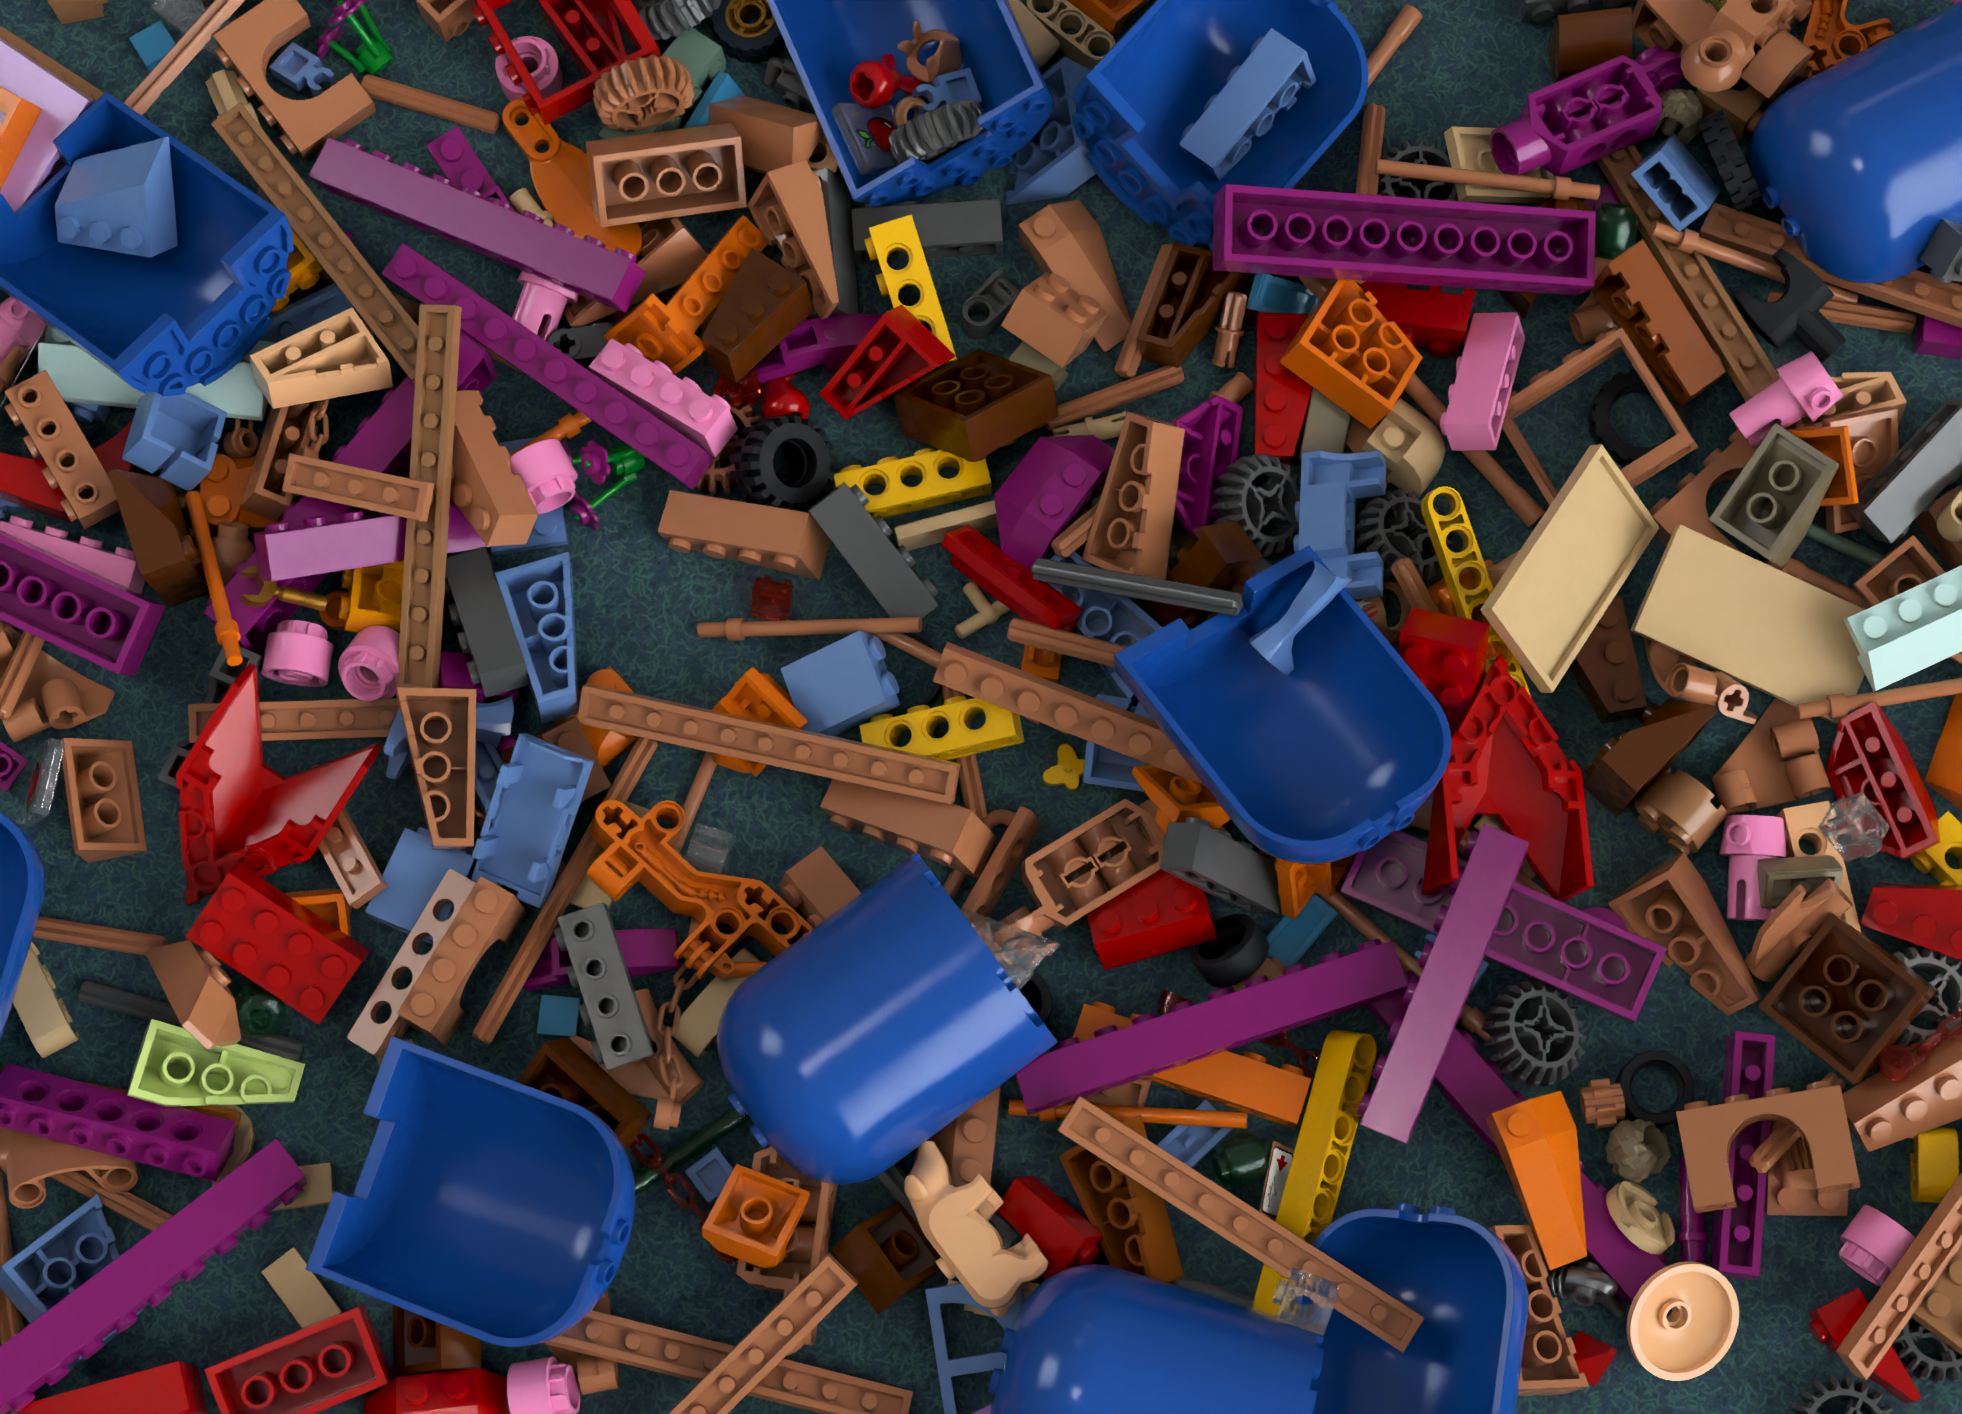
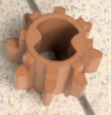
(1602, 1103)

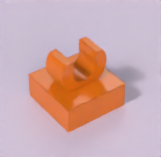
(1041, 663)

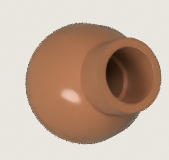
(232, 547)

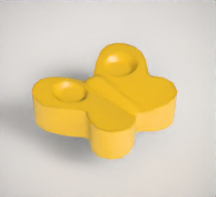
(1067, 769)

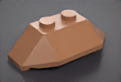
(197, 992)

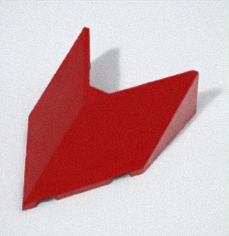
(1512, 769)
(245, 810)

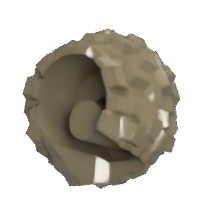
(1679, 114)
(1637, 1150)

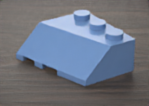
(1055, 157)
(120, 201)
(60, 1263)

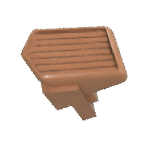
(1793, 1186)

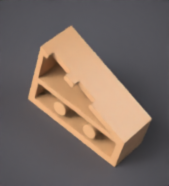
(322, 363)
(1861, 393)

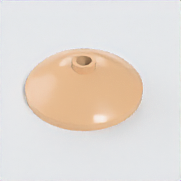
(1696, 1330)

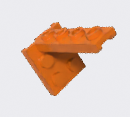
(668, 330)

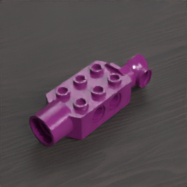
(1587, 114)

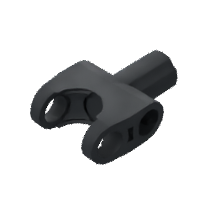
(1795, 311)

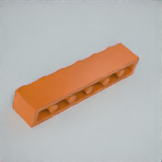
(1223, 1078)

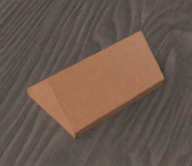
(769, 132)
(103, 798)

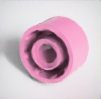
(535, 55)
(546, 474)
(298, 654)
(371, 663)
(1874, 1244)
(543, 1387)

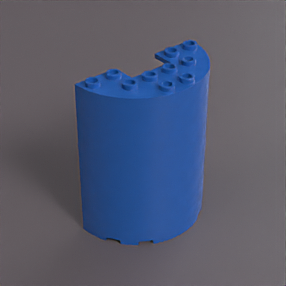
(837, 35)
(162, 316)

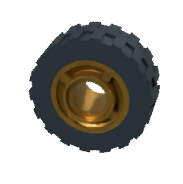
(747, 41)

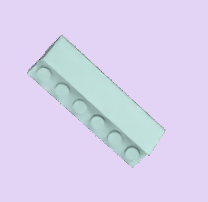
(87, 381)
(1909, 630)

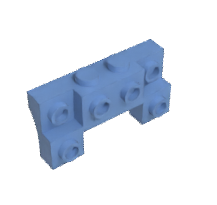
(1328, 514)

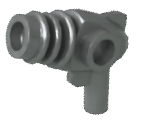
(1586, 1285)

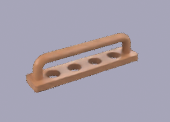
(1003, 862)
(366, 1030)

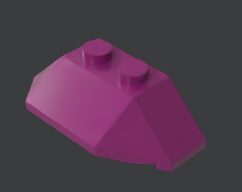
(1208, 447)
(1049, 493)

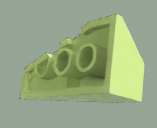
(181, 1072)

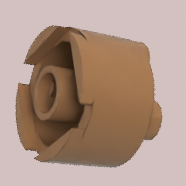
(1679, 810)

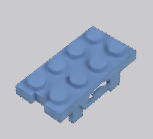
(531, 818)

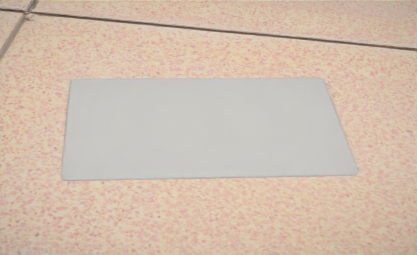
(26, 360)

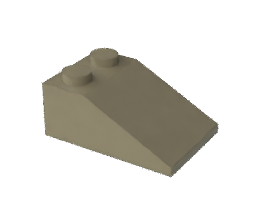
(1776, 495)

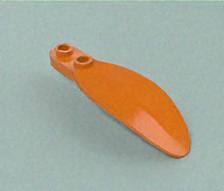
(564, 181)

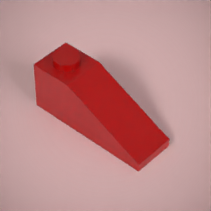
(1833, 1323)

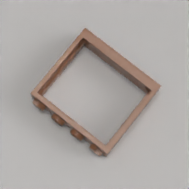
(1573, 367)

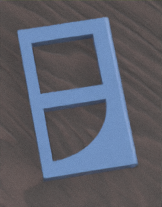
(969, 1364)

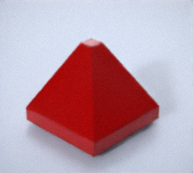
(1592, 1356)

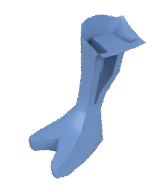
(1277, 640)
(492, 723)

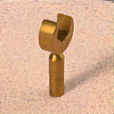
(283, 593)

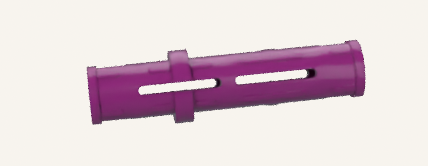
(1692, 1225)

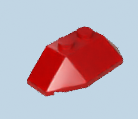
(1875, 761)
(442, 1393)

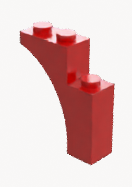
(26, 485)
(1054, 1225)

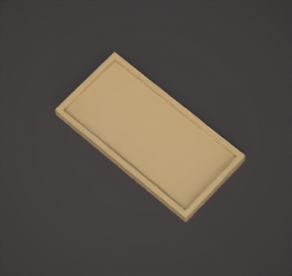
(1570, 568)
(1750, 621)

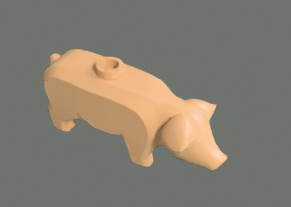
(964, 1238)

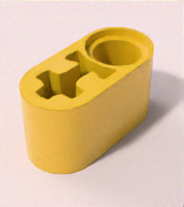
(1934, 1164)

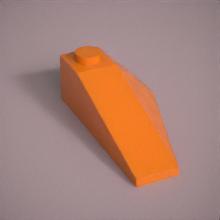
(1543, 1164)

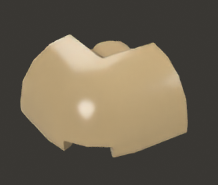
(1409, 446)

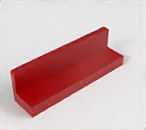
(1009, 580)

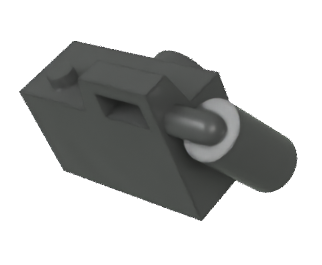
(787, 84)

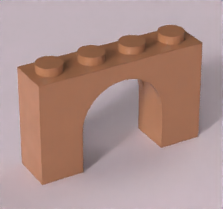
(304, 123)
(1689, 504)
(435, 997)
(1814, 1113)

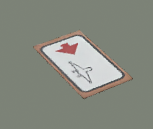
(1275, 1179)

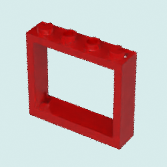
(578, 93)

